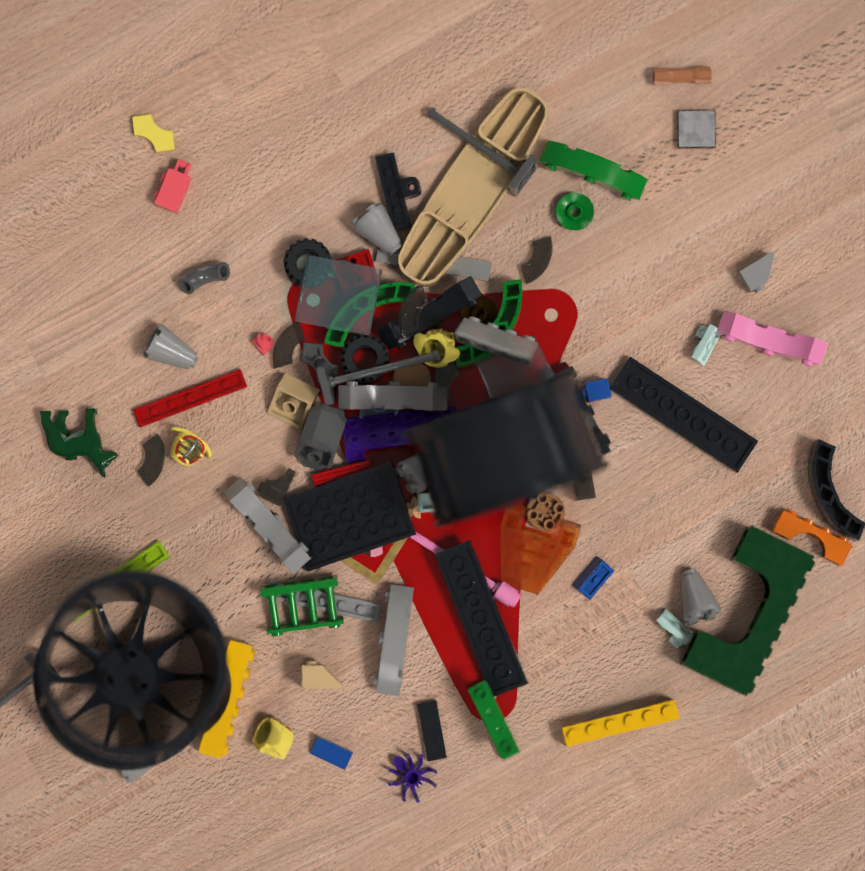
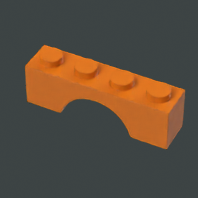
(833, 548)

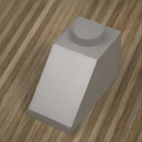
(757, 273)

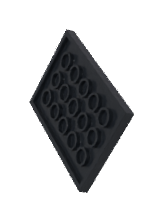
(350, 516)

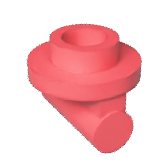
(263, 343)

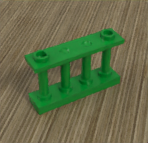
(309, 587)
(493, 720)

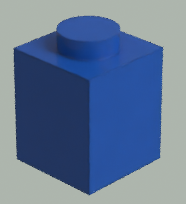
(596, 390)

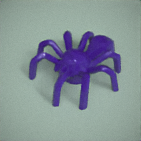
(412, 776)

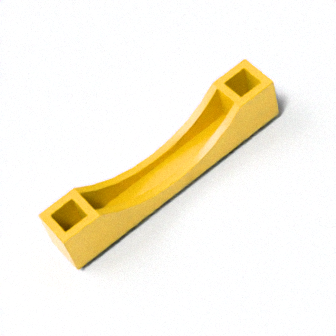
(620, 723)
(215, 739)

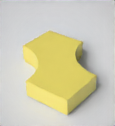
(161, 139)

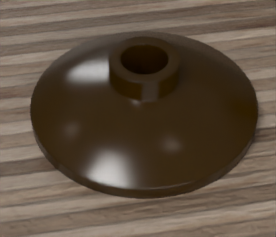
(484, 306)

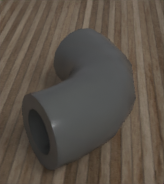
(202, 275)

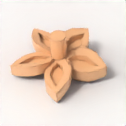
(413, 508)

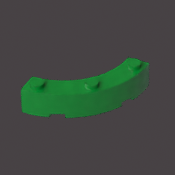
(593, 169)
(387, 294)
(505, 320)

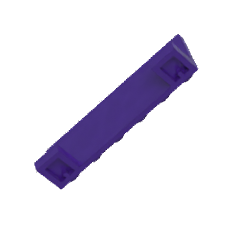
(383, 431)

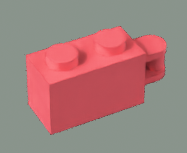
(173, 187)

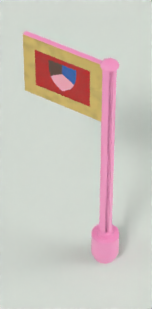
(376, 562)

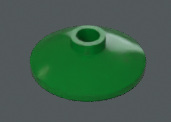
(581, 204)

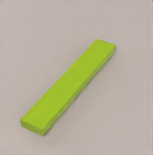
(143, 562)

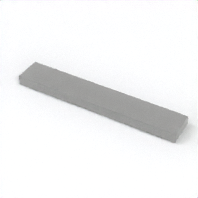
(463, 267)
(344, 605)

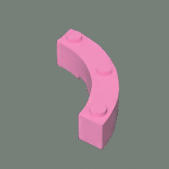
(771, 339)

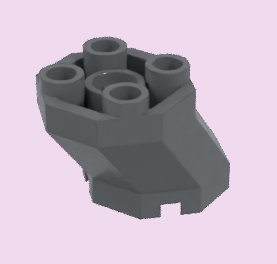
(320, 436)

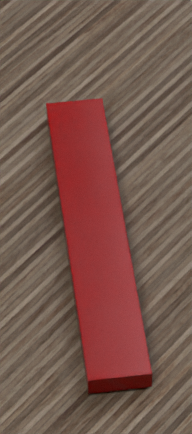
(190, 398)

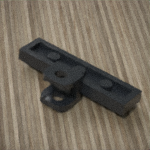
(396, 190)

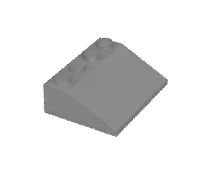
(495, 341)

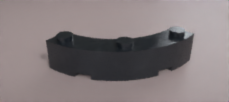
(439, 309)
(601, 439)
(825, 494)

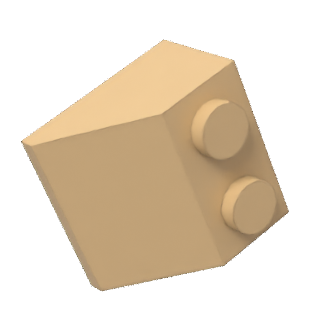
(293, 401)
(318, 677)

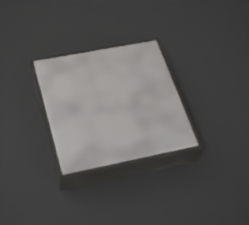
(696, 129)

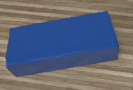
(593, 577)
(331, 752)

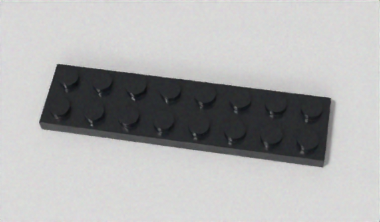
(683, 414)
(481, 618)

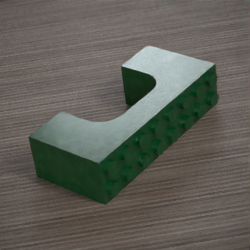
(783, 573)

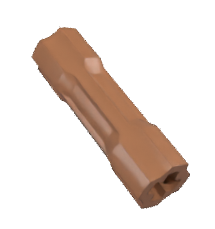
(696, 75)

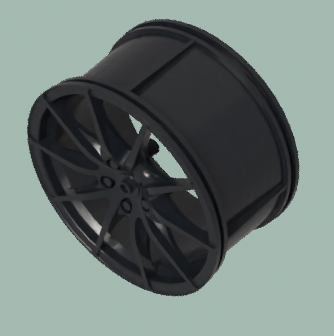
(506, 450)
(127, 673)

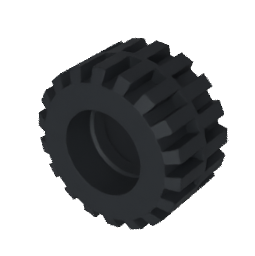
(296, 251)
(357, 343)

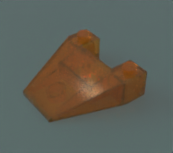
(532, 555)

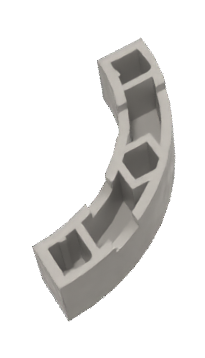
(392, 396)
(267, 525)
(394, 640)

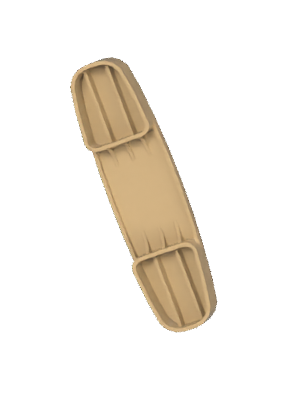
(472, 188)

